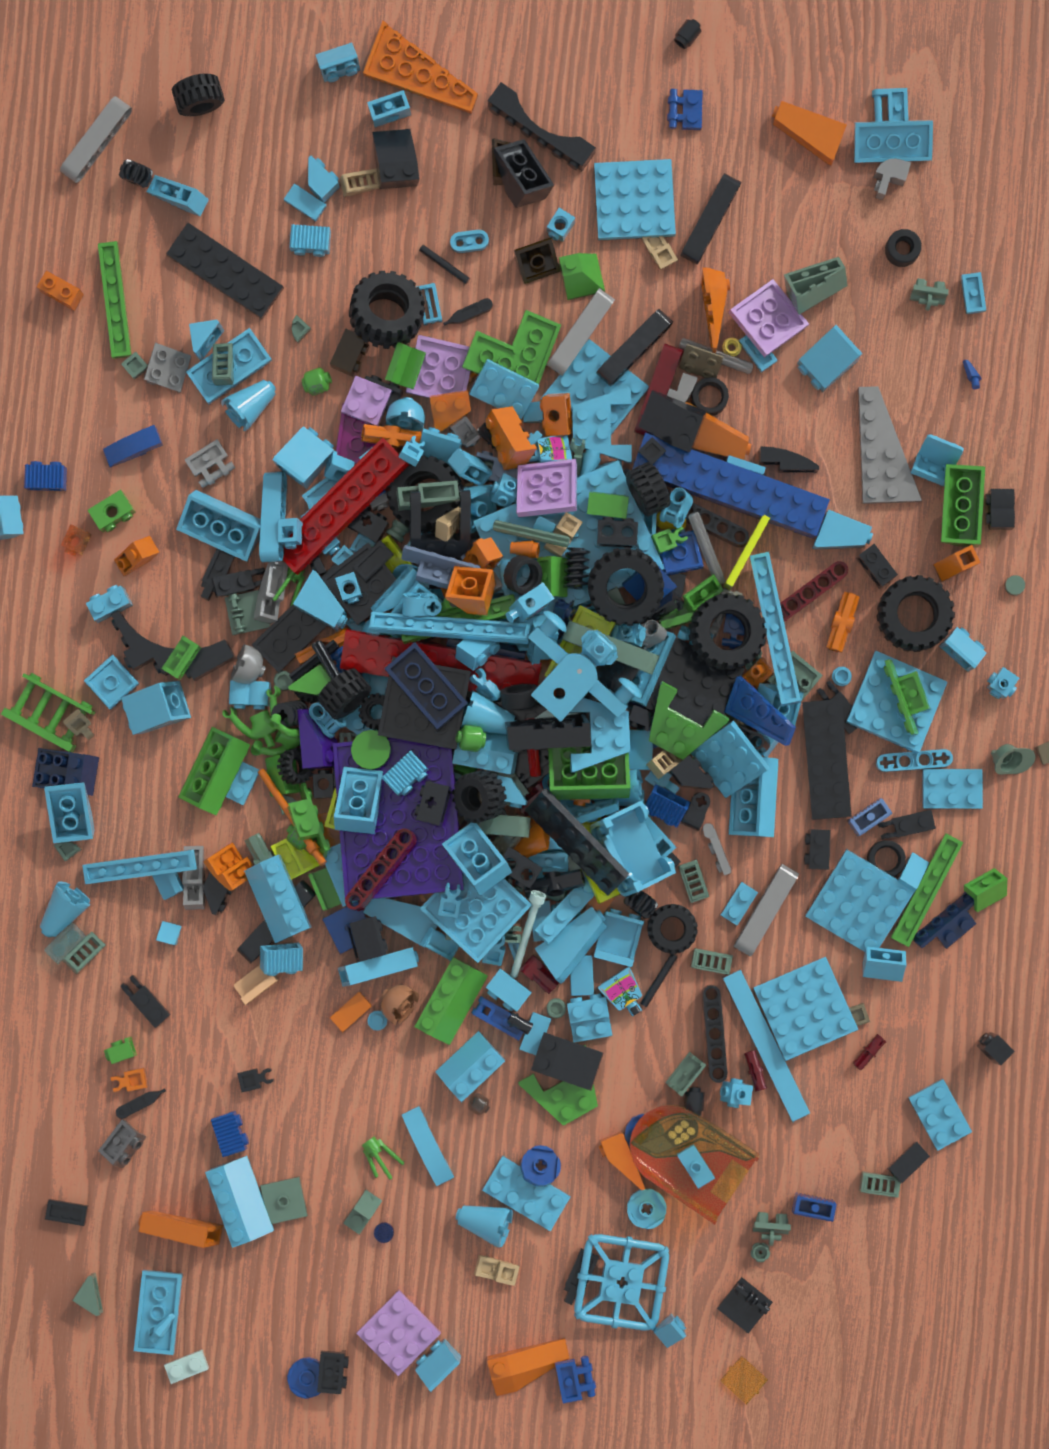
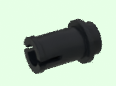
(519, 1023)

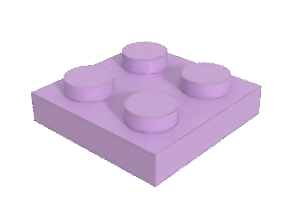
(366, 401)

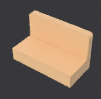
(254, 984)

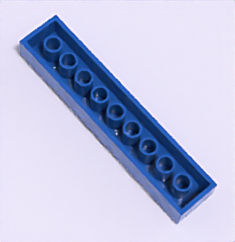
(739, 489)

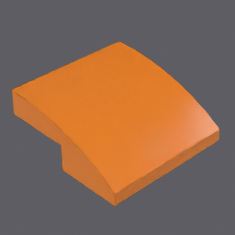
(536, 843)
(228, 866)

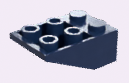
(64, 768)

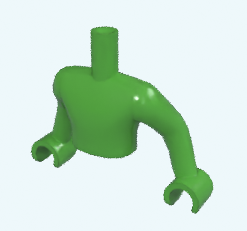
(260, 721)
(286, 736)

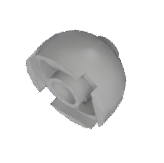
(248, 665)

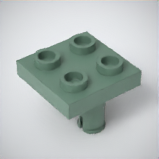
(805, 674)

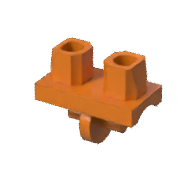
(758, 673)

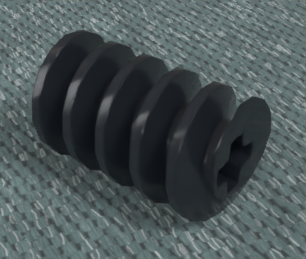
(576, 568)
(289, 712)

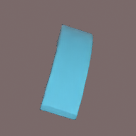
(427, 1146)

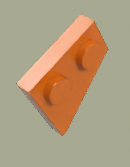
(449, 408)

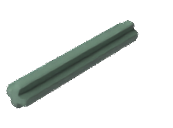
(530, 533)

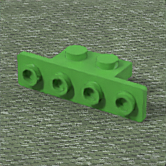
(909, 693)
(305, 820)

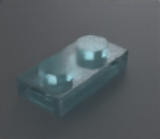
(65, 943)

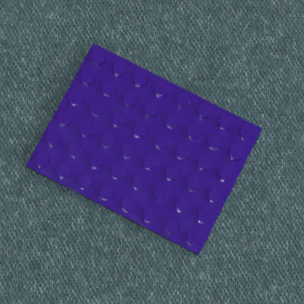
(428, 863)

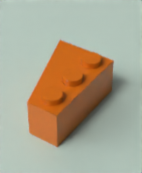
(509, 438)

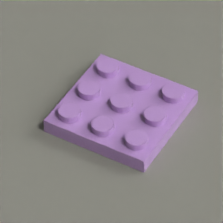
(768, 318)
(441, 368)
(547, 488)
(398, 1332)

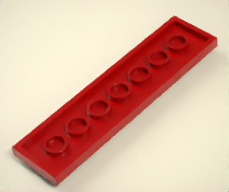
(344, 503)

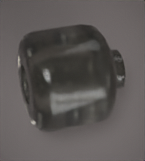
(478, 1104)

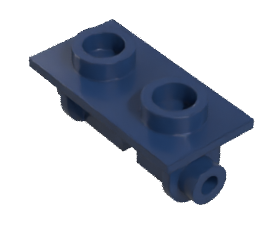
(564, 611)

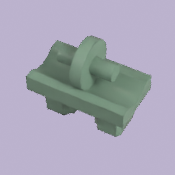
(929, 295)
(779, 1227)

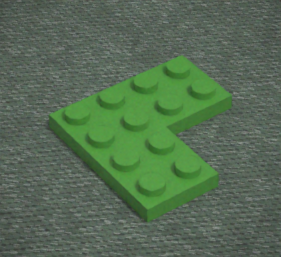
(526, 354)

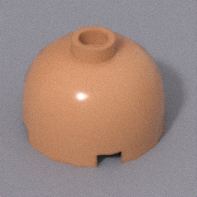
(397, 1003)

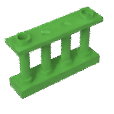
(32, 722)

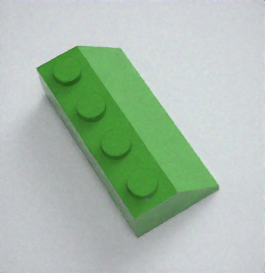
(963, 505)
(214, 771)
(451, 1001)

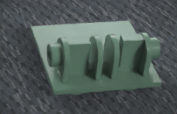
(241, 613)

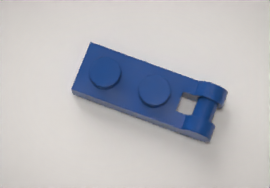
(497, 1017)

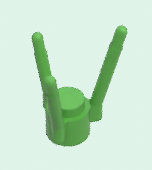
(291, 576)
(372, 1148)

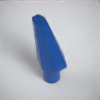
(972, 375)

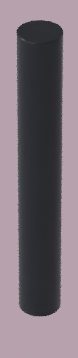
(444, 264)
(659, 979)

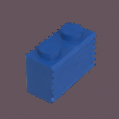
(45, 477)
(666, 805)
(229, 1133)
(814, 1207)

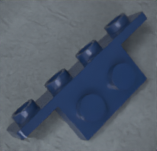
(949, 924)

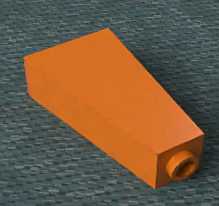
(811, 130)
(721, 439)
(180, 1229)

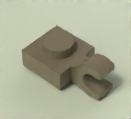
(79, 723)

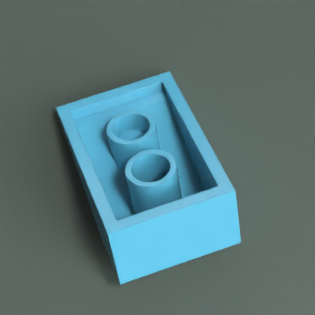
(358, 800)
(69, 812)
(477, 858)

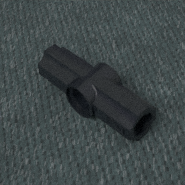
(556, 882)

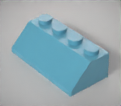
(220, 525)
(755, 805)
(277, 898)
(239, 1201)

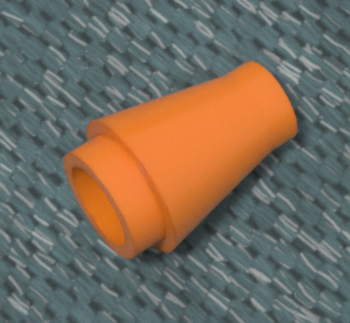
(525, 548)

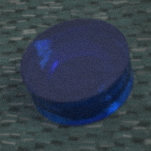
(384, 1232)

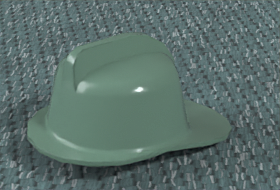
(1012, 759)

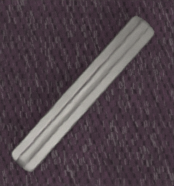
(728, 360)
(706, 546)

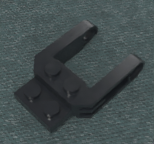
(457, 544)

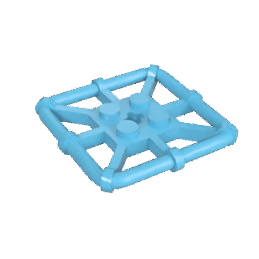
(632, 1274)

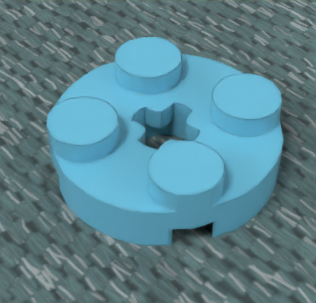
(635, 1205)

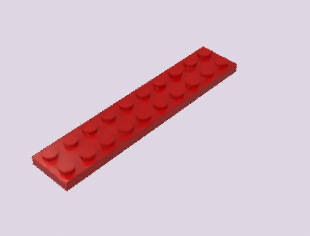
(374, 652)

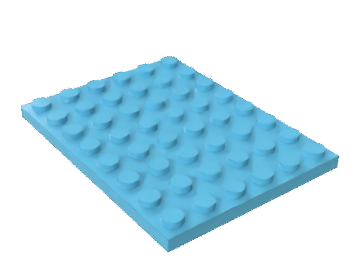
(605, 480)

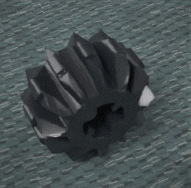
(135, 173)
(641, 904)

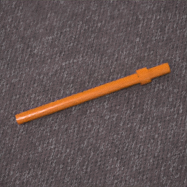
(312, 847)

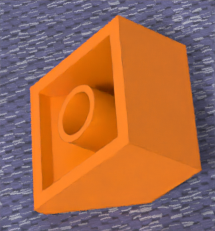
(471, 589)

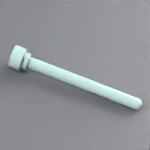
(536, 899)

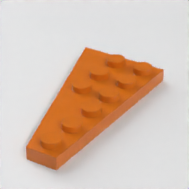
(410, 69)

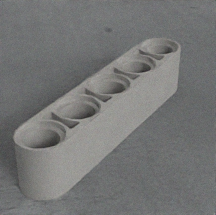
(96, 139)
(580, 332)
(766, 910)

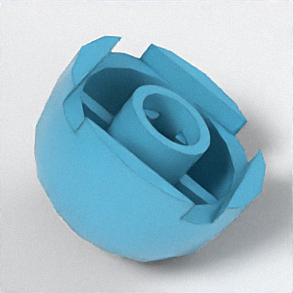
(406, 414)

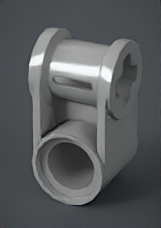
(653, 639)

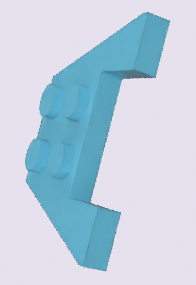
(593, 424)
(608, 735)

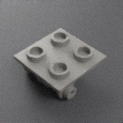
(167, 367)

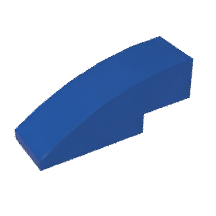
(133, 446)

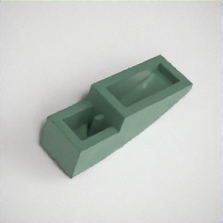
(431, 494)

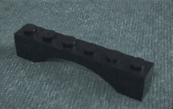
(572, 149)

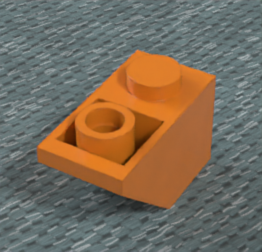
(136, 555)
(956, 563)

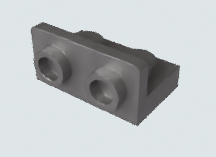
(122, 1144)

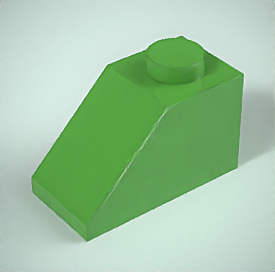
(312, 682)

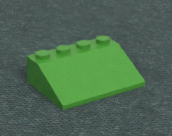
(600, 781)

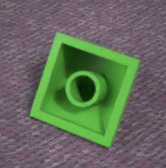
(581, 275)

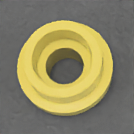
(731, 341)

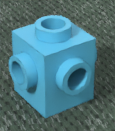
(504, 491)
(1008, 680)
(736, 1093)

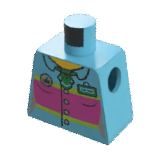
(552, 449)
(529, 604)
(622, 991)

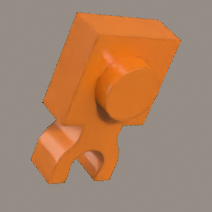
(132, 1080)

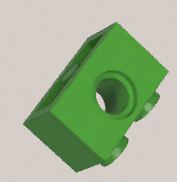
(100, 511)

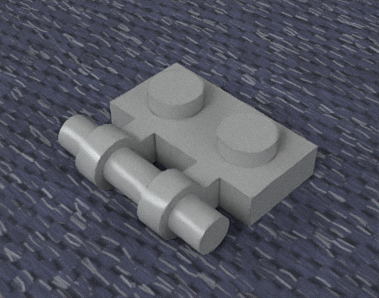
(207, 458)

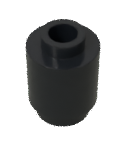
(687, 33)
(694, 1100)

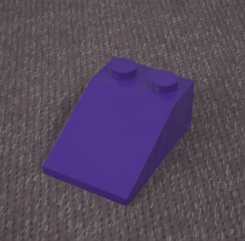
(315, 745)

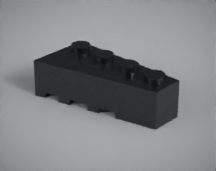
(548, 733)

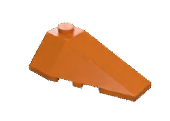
(714, 293)
(522, 1366)

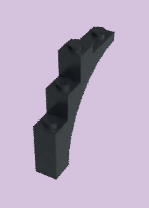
(144, 652)

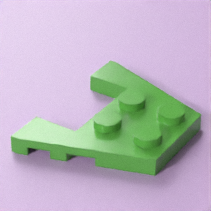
(676, 732)
(562, 1100)

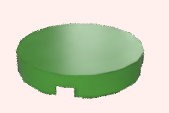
(370, 750)

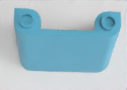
(632, 845)

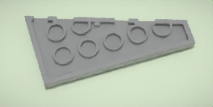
(883, 462)

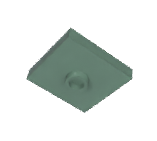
(284, 1200)

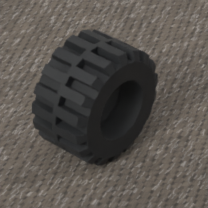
(198, 94)
(648, 489)
(344, 693)
(491, 793)
(684, 941)

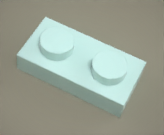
(186, 1366)

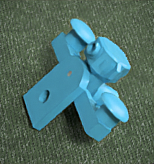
(578, 672)

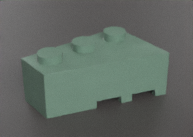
(815, 283)

